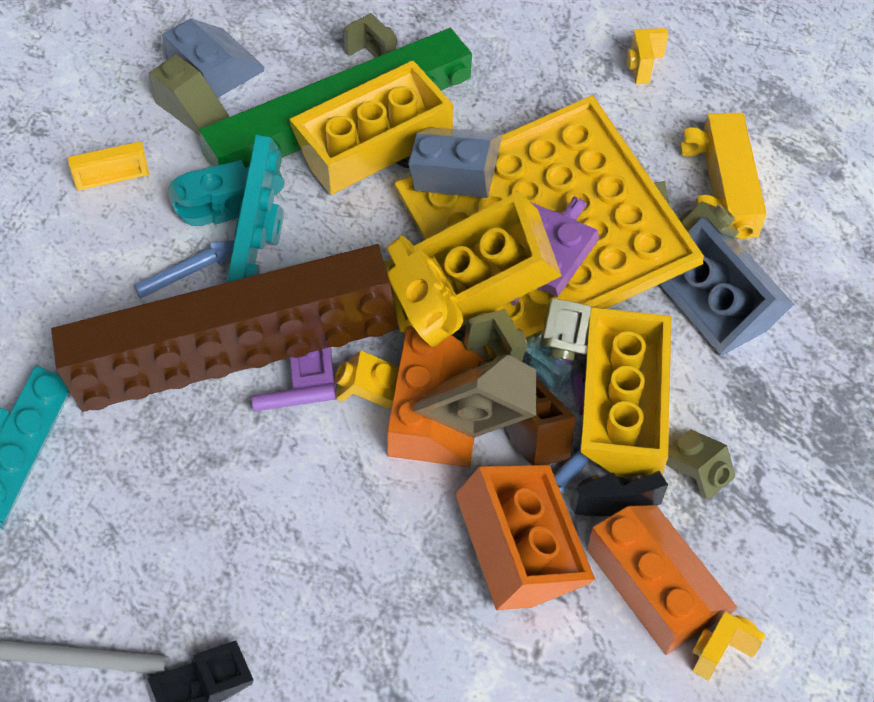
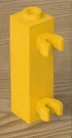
(730, 169)

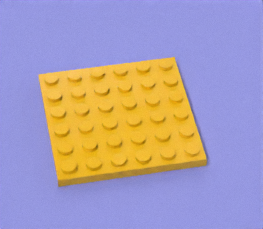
(584, 157)

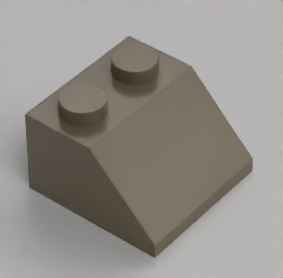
(483, 397)

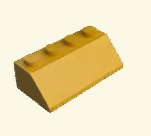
(370, 126)
(627, 392)

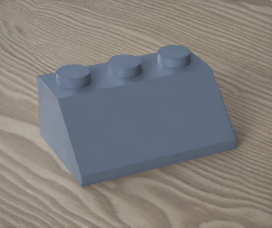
(727, 294)

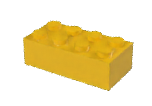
(490, 257)

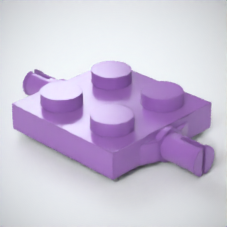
(569, 241)

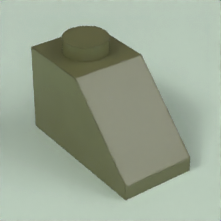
(186, 94)

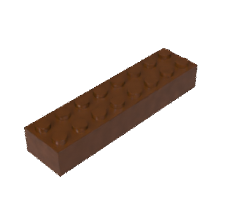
(225, 328)

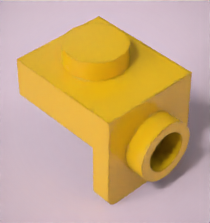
(645, 47)
(367, 378)
(731, 631)

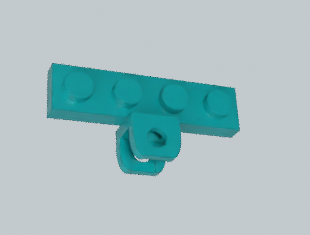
(258, 218)
(26, 432)

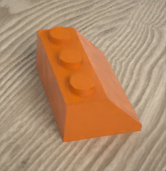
(420, 372)
(522, 535)
(658, 575)

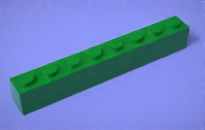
(440, 57)

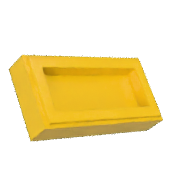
(108, 165)

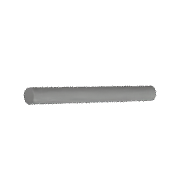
(83, 657)

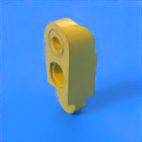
(424, 292)

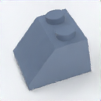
(213, 53)
(454, 161)

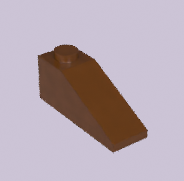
(547, 435)

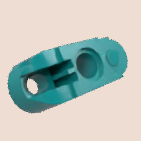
(213, 193)

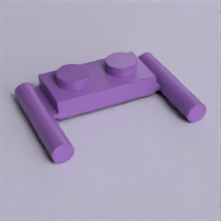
(310, 379)

